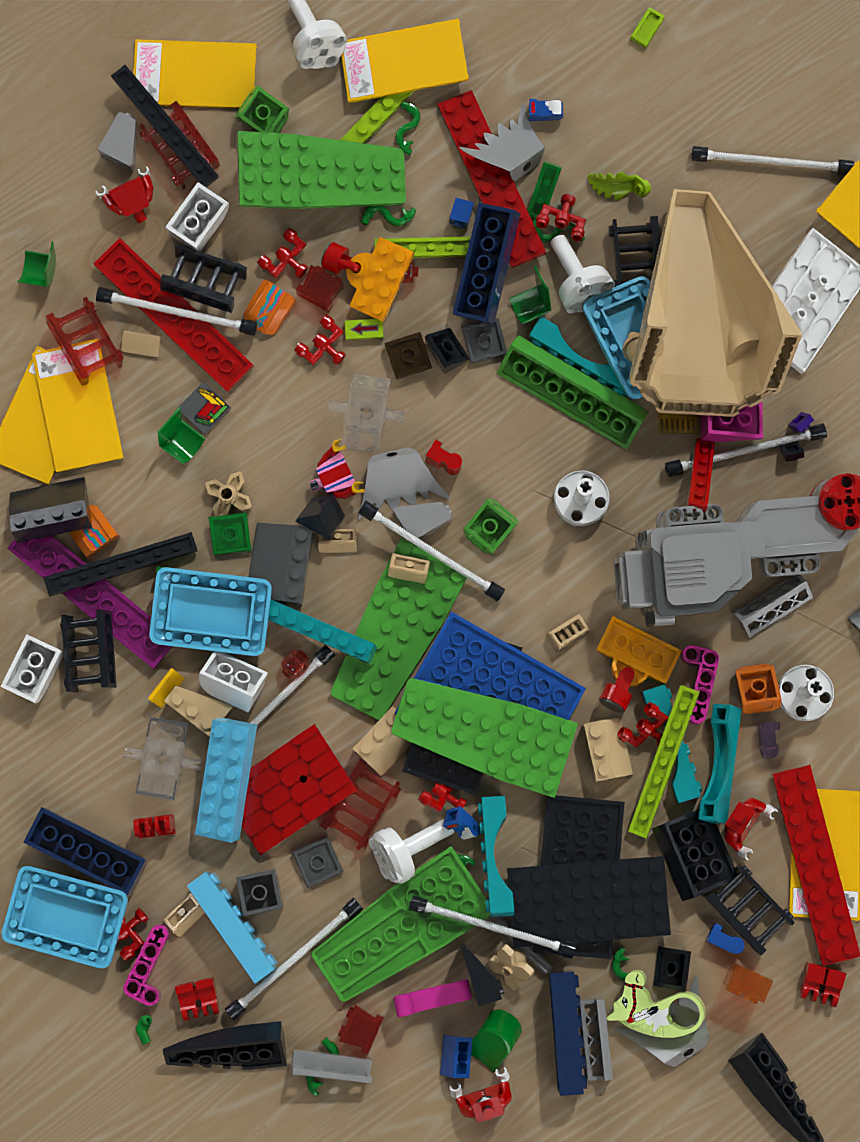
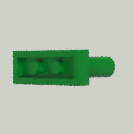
(544, 188)

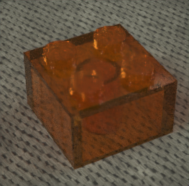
(747, 982)

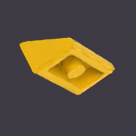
(165, 687)

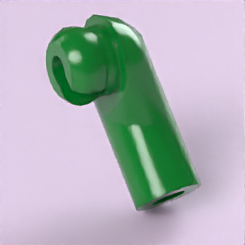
(142, 1028)

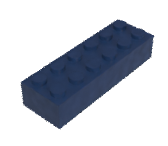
(486, 263)
(85, 851)
(566, 1033)

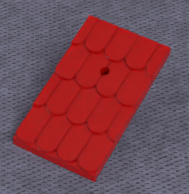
(278, 800)

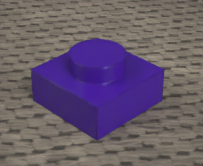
(801, 422)

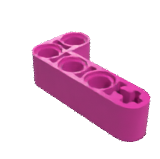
(703, 667)
(149, 962)
(432, 997)

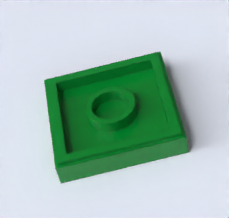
(230, 533)

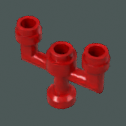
(562, 217)
(286, 256)
(323, 344)
(645, 727)
(442, 794)
(126, 931)

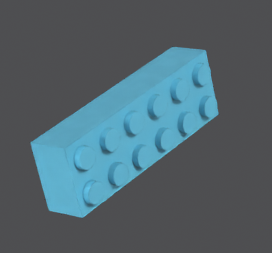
(226, 779)
(232, 926)

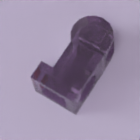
(767, 739)

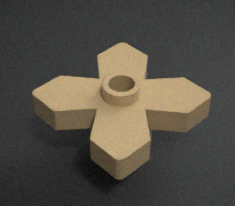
(233, 485)
(511, 965)

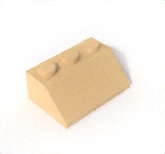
(380, 746)
(606, 751)

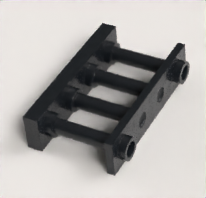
(652, 246)
(199, 294)
(106, 654)
(744, 928)

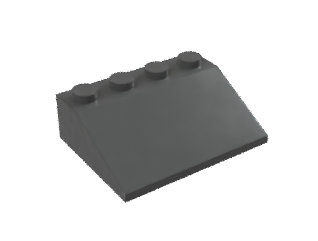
(283, 559)

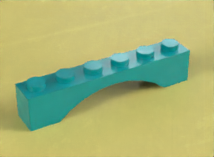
(548, 336)
(321, 631)
(684, 782)
(716, 800)
(500, 896)

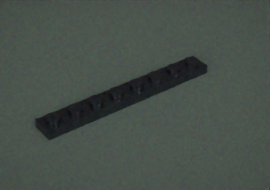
(164, 126)
(120, 564)

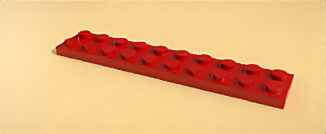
(491, 182)
(195, 337)
(816, 865)

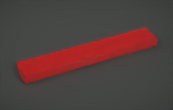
(701, 474)

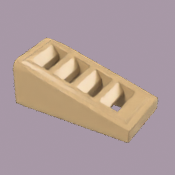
(553, 640)

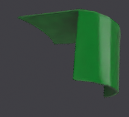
(39, 268)
(532, 302)
(179, 438)
(496, 1038)

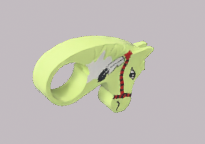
(652, 1018)

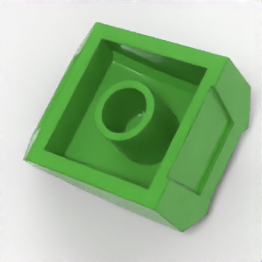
(262, 112)
(490, 526)

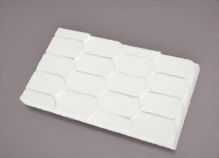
(816, 292)

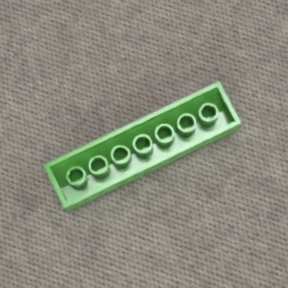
(572, 392)

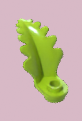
(619, 185)

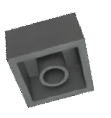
(259, 892)

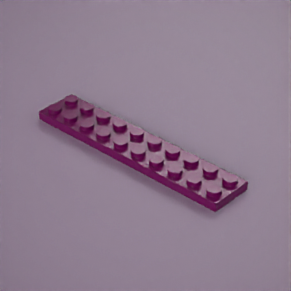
(129, 621)

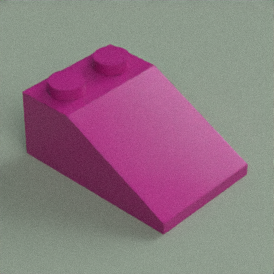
(742, 427)

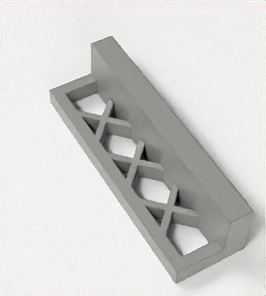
(772, 601)
(603, 1039)
(331, 1066)

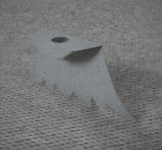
(511, 148)
(398, 475)
(678, 1049)

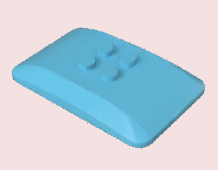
(612, 318)
(210, 611)
(64, 917)

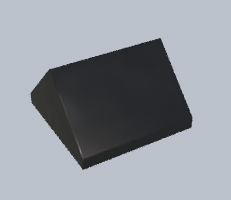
(446, 349)
(322, 515)
(672, 968)

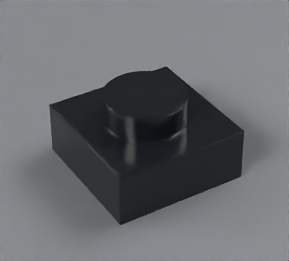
(792, 451)

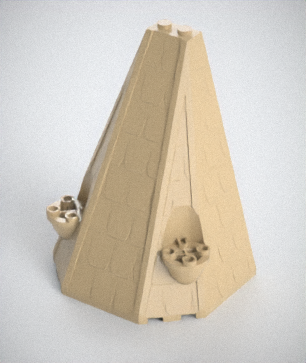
(710, 319)

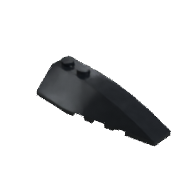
(244, 1045)
(769, 1083)

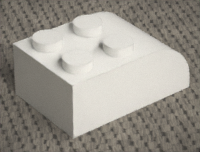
(197, 218)
(32, 669)
(232, 680)

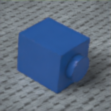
(461, 213)

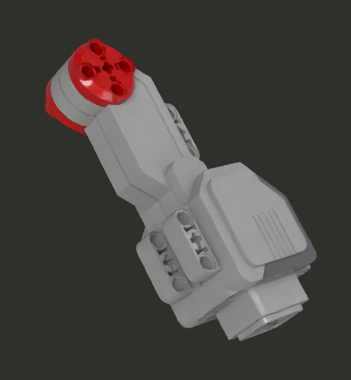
(705, 561)

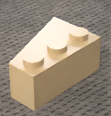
(198, 708)

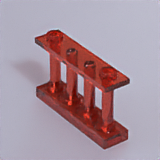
(187, 129)
(74, 356)
(331, 821)

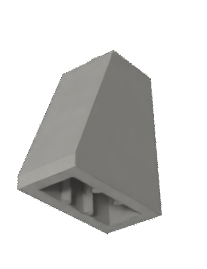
(121, 141)
(423, 518)

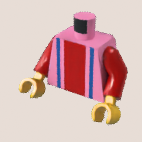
(335, 474)

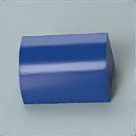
(456, 1056)

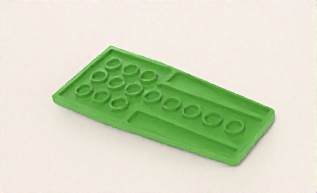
(316, 172)
(402, 625)
(486, 734)
(391, 936)

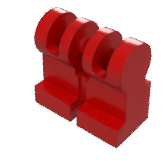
(439, 458)
(147, 826)
(819, 975)
(188, 994)

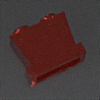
(320, 288)
(360, 1028)

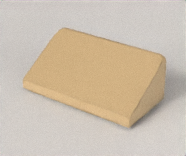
(141, 344)
(341, 541)
(408, 568)
(184, 915)

